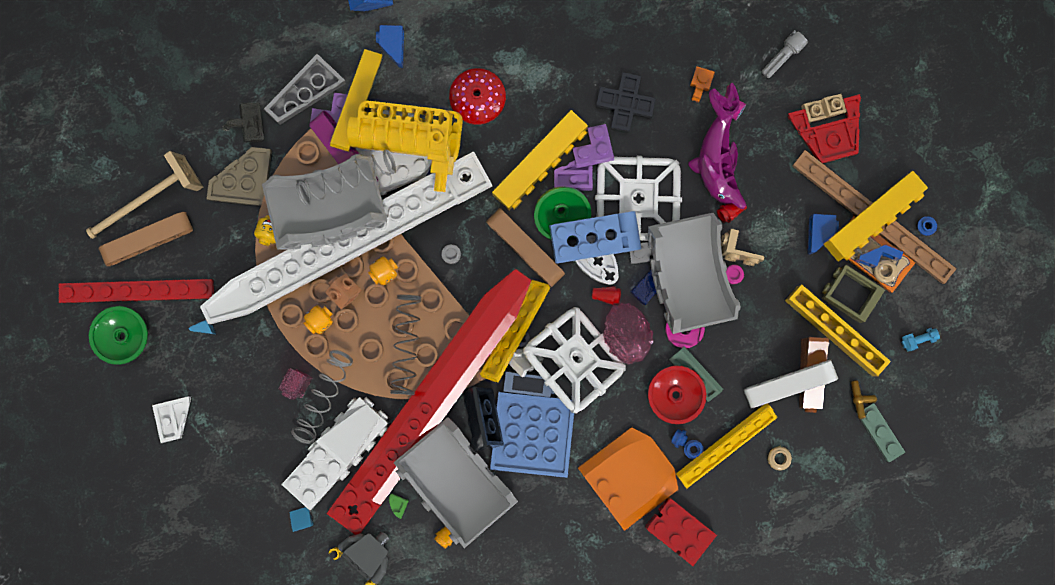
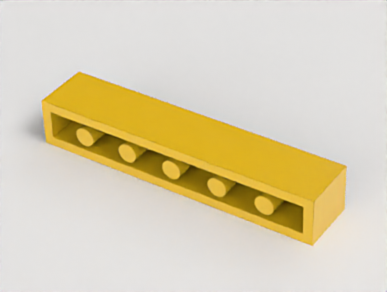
(539, 161)
(871, 220)
(837, 330)

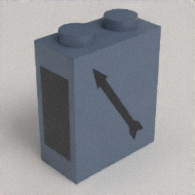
(526, 385)

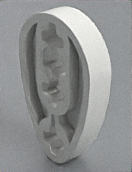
(597, 272)

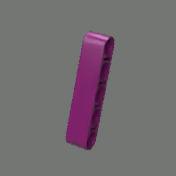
(324, 128)

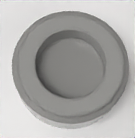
(451, 254)

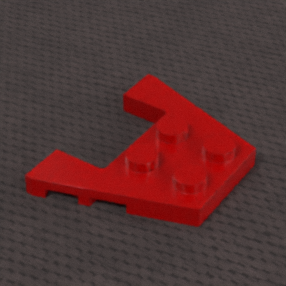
(833, 139)

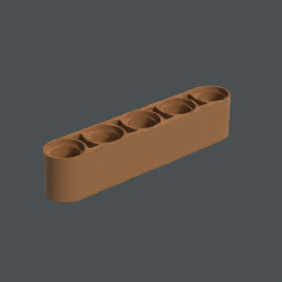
(145, 239)
(525, 247)

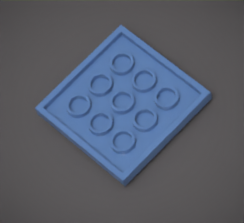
(534, 435)

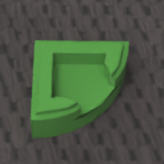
(398, 504)

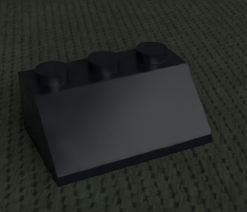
(483, 418)

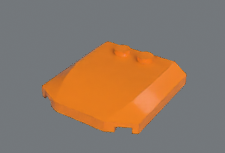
(630, 476)

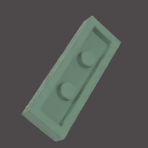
(686, 359)
(881, 433)

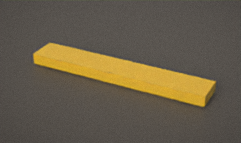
(357, 94)
(509, 343)
(726, 445)

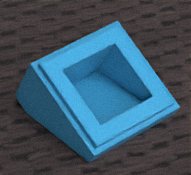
(203, 327)
(301, 519)

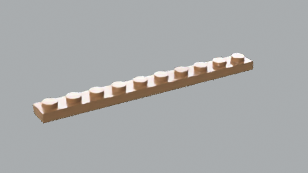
(857, 203)

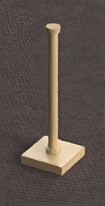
(182, 172)

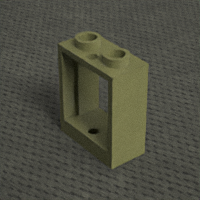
(870, 302)

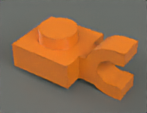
(701, 81)

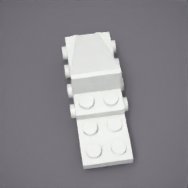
(337, 451)

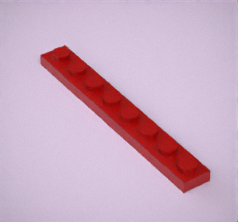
(136, 291)

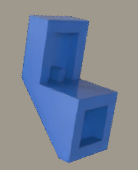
(873, 257)

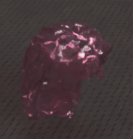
(627, 333)

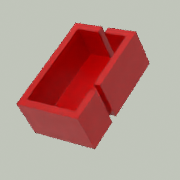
(680, 531)

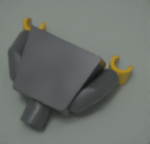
(365, 555)

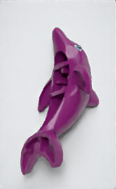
(716, 158)

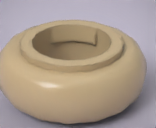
(893, 271)
(785, 464)

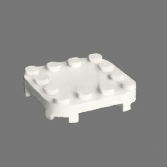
(408, 167)

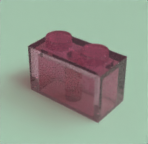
(295, 384)

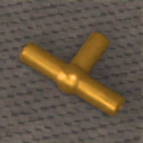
(858, 399)

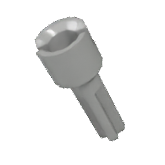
(792, 45)

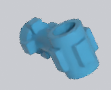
(910, 342)

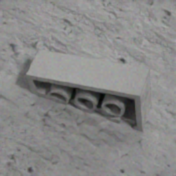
(305, 89)

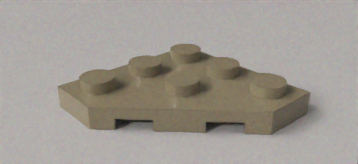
(242, 179)

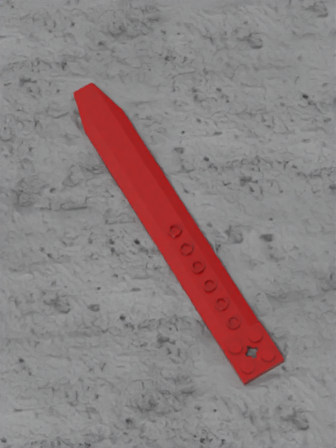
(431, 400)

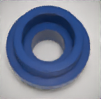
(921, 226)
(679, 438)
(689, 444)

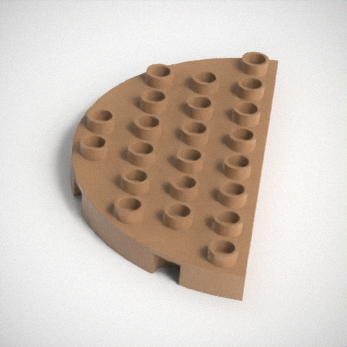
(367, 324)

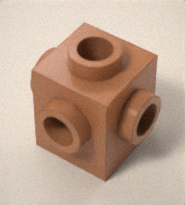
(342, 290)

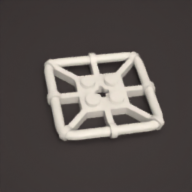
(645, 187)
(564, 359)

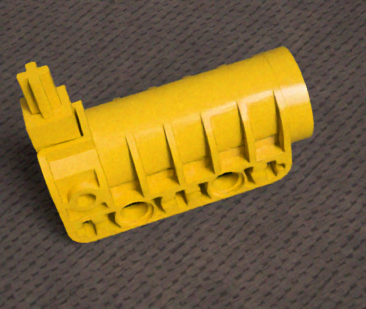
(409, 135)

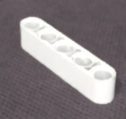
(791, 384)

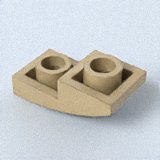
(824, 108)

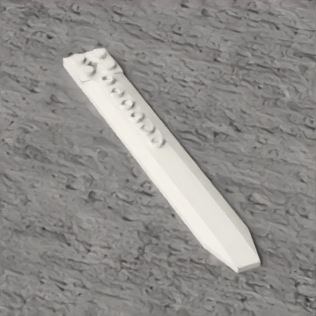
(300, 266)

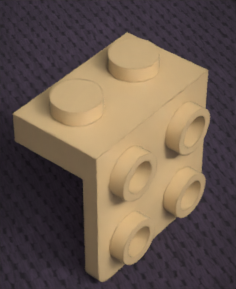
(728, 244)

